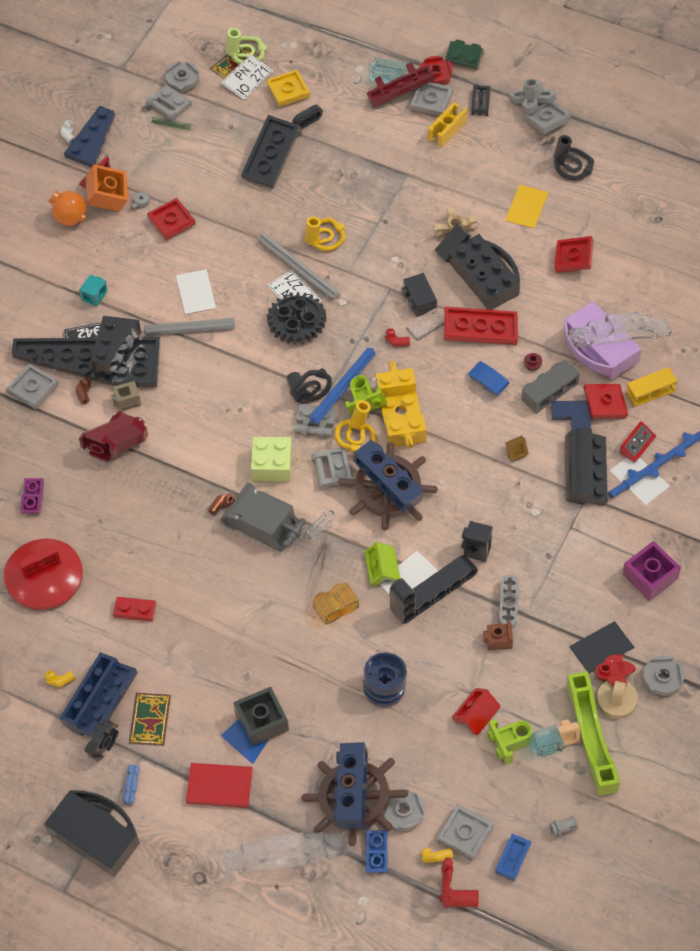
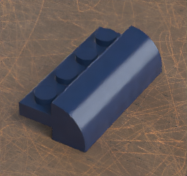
(97, 695)

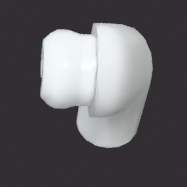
(66, 131)

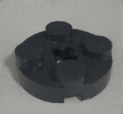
(103, 740)

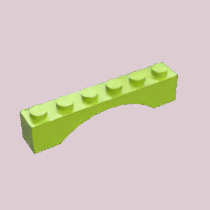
(595, 748)

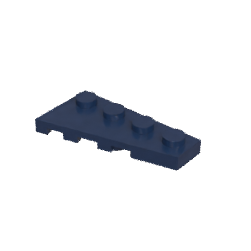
(89, 141)

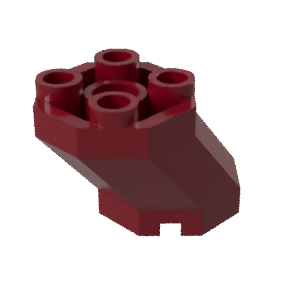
(114, 436)

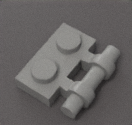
(303, 415)

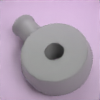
(140, 200)

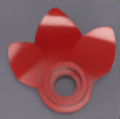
(614, 669)

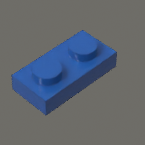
(513, 857)

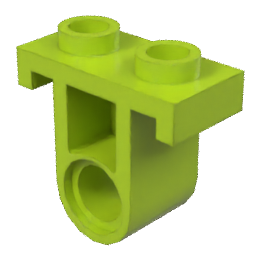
(363, 390)
(507, 740)

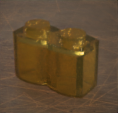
(335, 603)

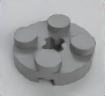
(185, 83)
(661, 686)
(412, 818)

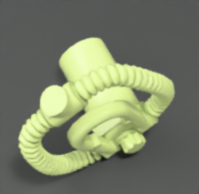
(233, 45)

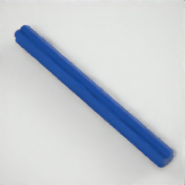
(342, 386)

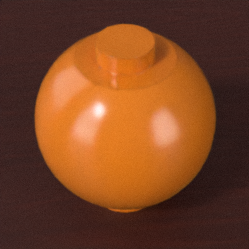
(68, 208)

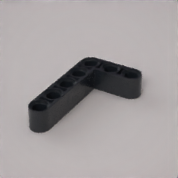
(409, 602)

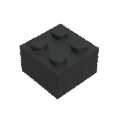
(261, 716)

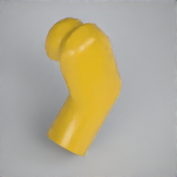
(58, 681)
(438, 856)

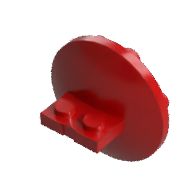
(43, 574)

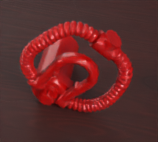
(455, 898)

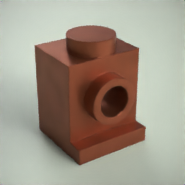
(499, 636)

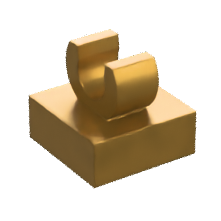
(516, 448)

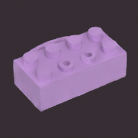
(607, 358)

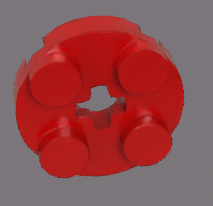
(444, 67)

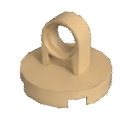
(617, 700)

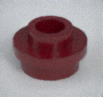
(530, 365)

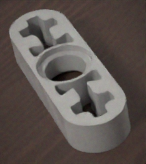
(509, 595)

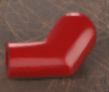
(396, 341)

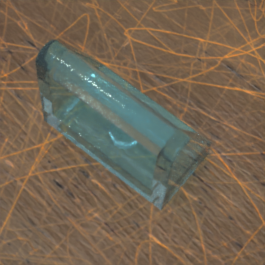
(387, 73)

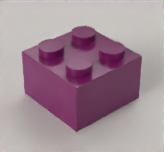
(651, 570)

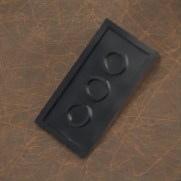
(270, 151)

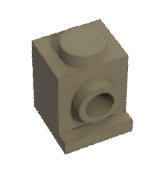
(126, 395)

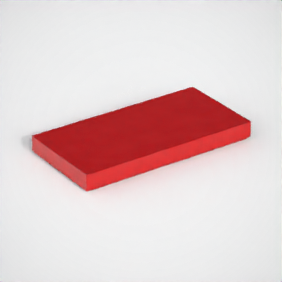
(481, 325)

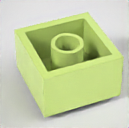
(271, 459)

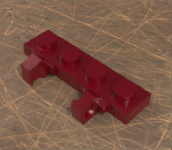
(401, 85)

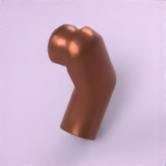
(82, 389)
(220, 502)

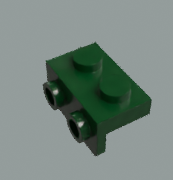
(464, 54)

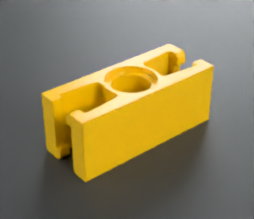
(447, 124)
(651, 387)

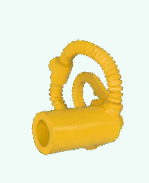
(313, 231)
(358, 422)

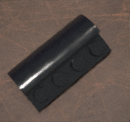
(585, 467)

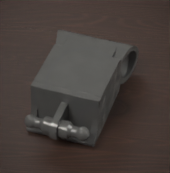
(263, 518)

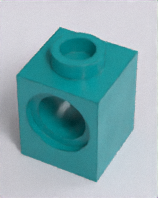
(93, 290)

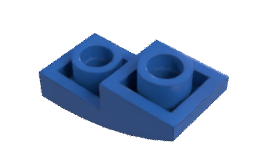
(489, 378)
(376, 851)

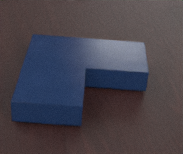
(572, 410)

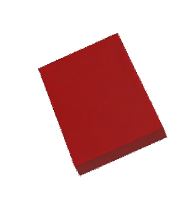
(219, 785)

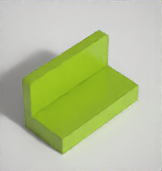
(381, 563)

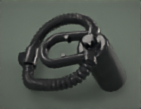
(562, 153)
(298, 388)

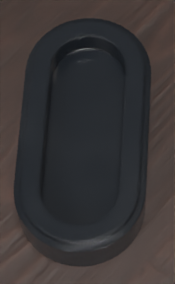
(308, 116)

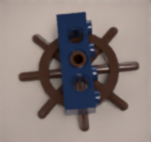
(392, 478)
(352, 791)

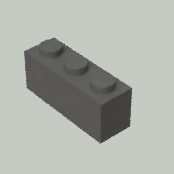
(550, 386)

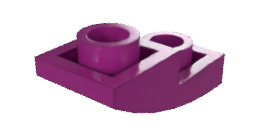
(32, 496)

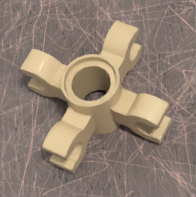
(453, 219)

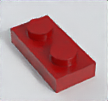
(134, 609)

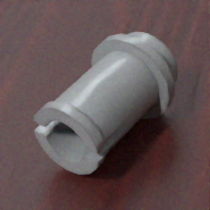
(563, 826)

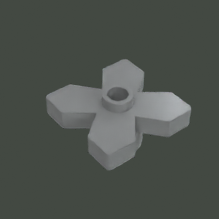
(532, 95)

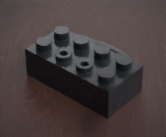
(485, 272)
(93, 830)

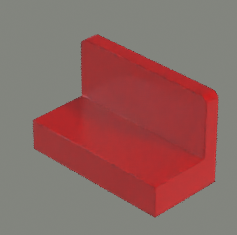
(477, 710)

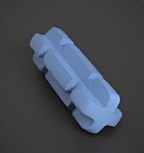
(131, 784)

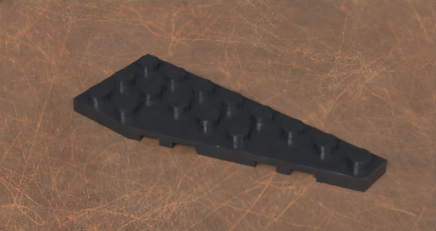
(74, 357)

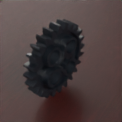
(287, 325)

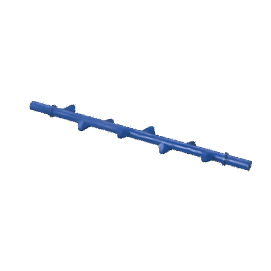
(652, 469)

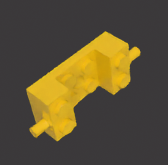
(400, 392)

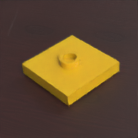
(288, 88)

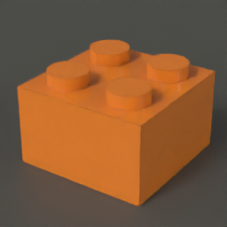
(106, 188)

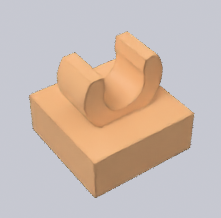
(569, 732)

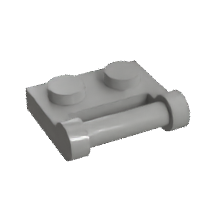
(171, 99)
(338, 467)

